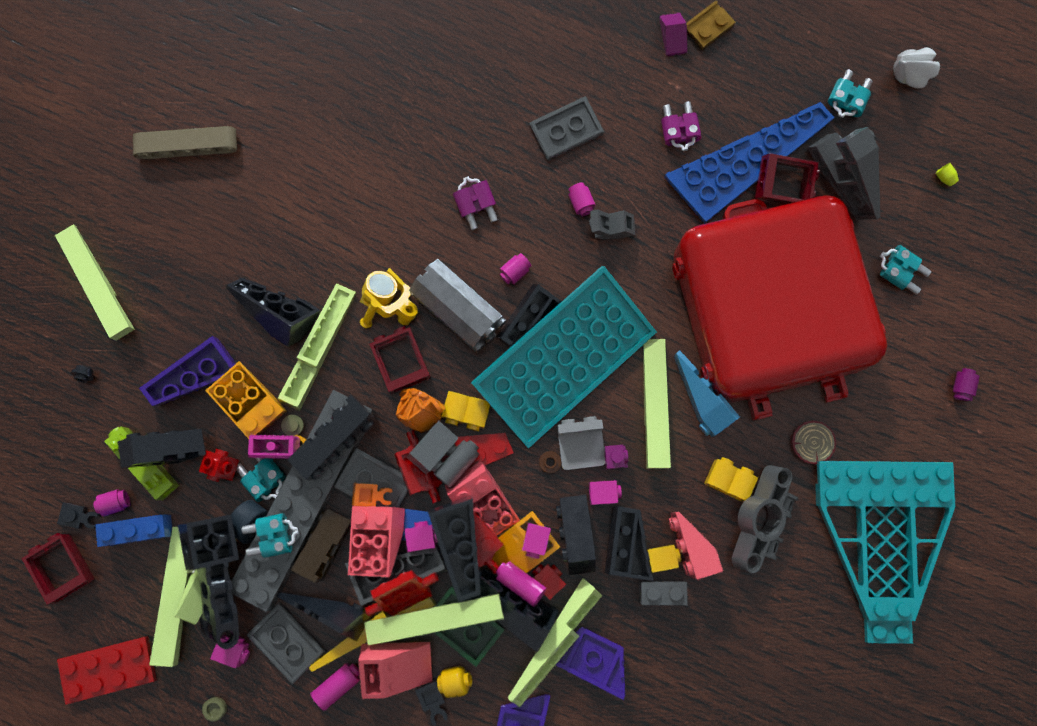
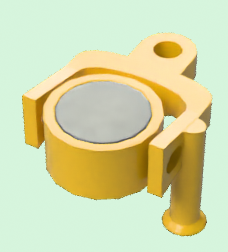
(379, 292)

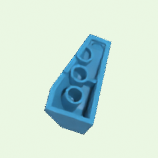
(710, 409)

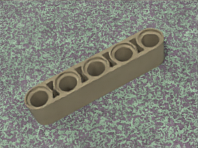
(184, 142)

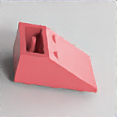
(487, 497)
(374, 540)
(699, 555)
(393, 668)

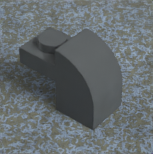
(612, 225)

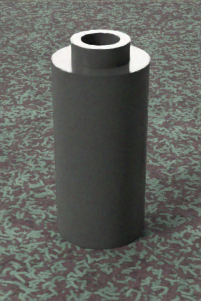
(457, 463)

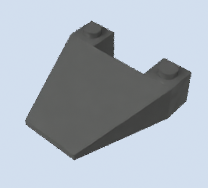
(852, 170)

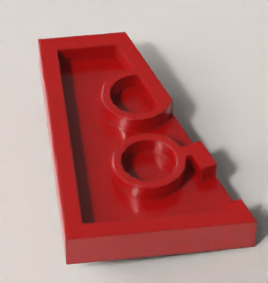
(491, 447)

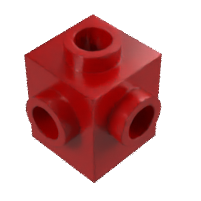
(218, 465)

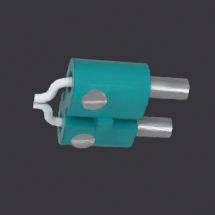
(849, 97)
(901, 268)
(262, 479)
(272, 534)

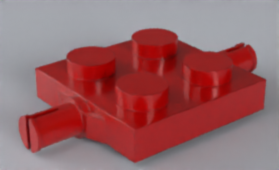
(414, 478)
(487, 544)
(401, 593)

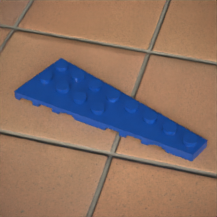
(727, 173)

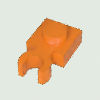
(368, 495)

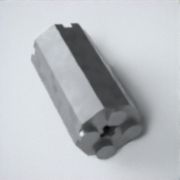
(457, 305)

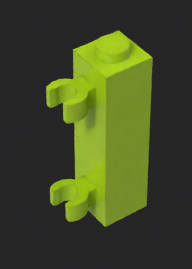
(153, 478)

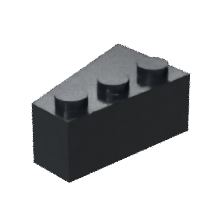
(529, 312)

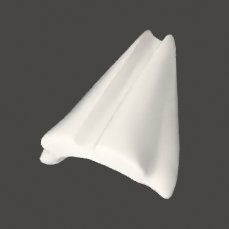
(916, 67)

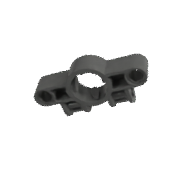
(755, 544)

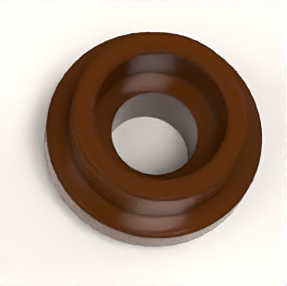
(550, 469)

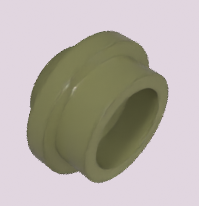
(292, 425)

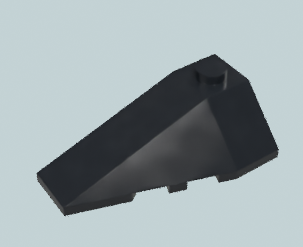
(280, 316)
(335, 614)

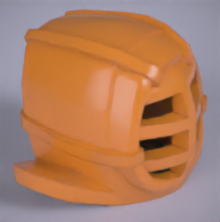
(418, 410)

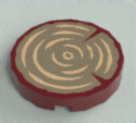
(813, 442)

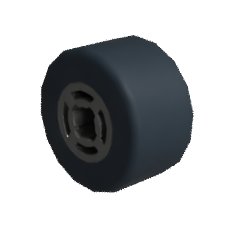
(246, 515)

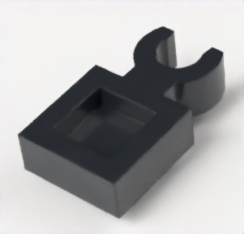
(75, 515)
(431, 699)

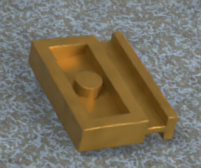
(709, 25)

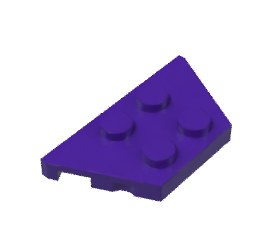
(596, 662)
(530, 713)

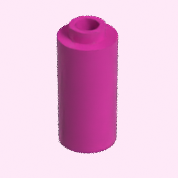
(520, 583)
(336, 686)

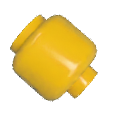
(454, 682)

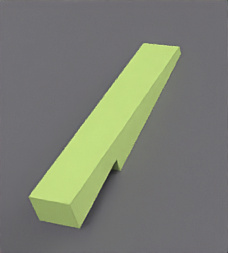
(94, 283)
(316, 347)
(656, 405)
(434, 619)
(169, 628)
(557, 642)

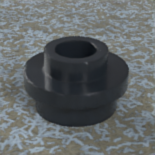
(82, 374)

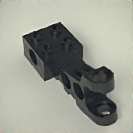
(208, 549)

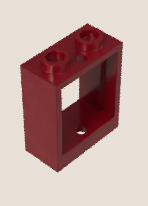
(767, 175)
(406, 381)
(41, 579)

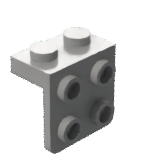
(581, 443)

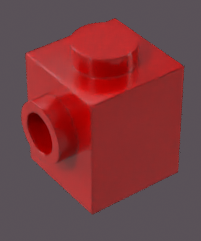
(549, 578)

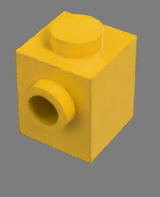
(664, 558)

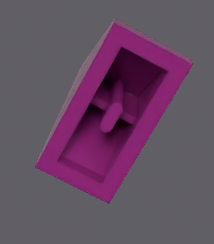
(674, 34)

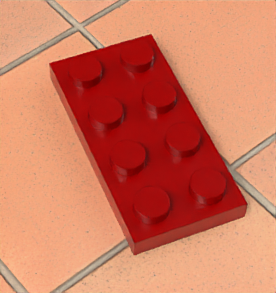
(106, 670)

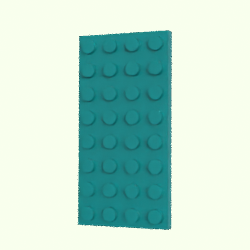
(564, 357)

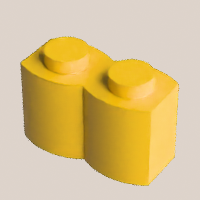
(465, 410)
(731, 480)

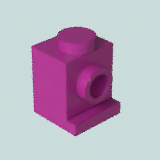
(615, 457)

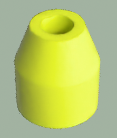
(947, 175)

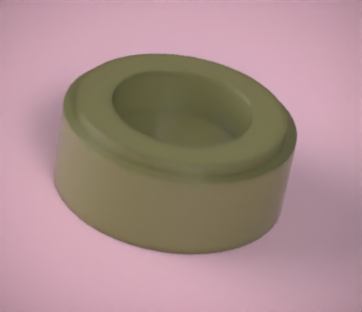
(214, 709)

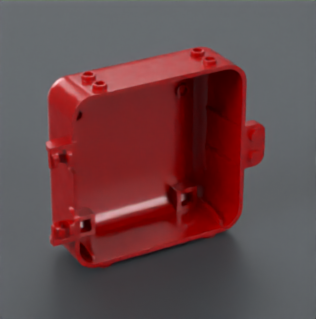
(779, 300)

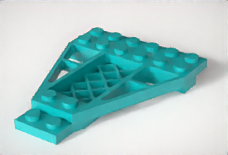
(893, 486)

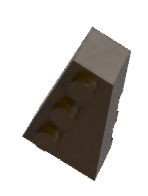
(322, 546)

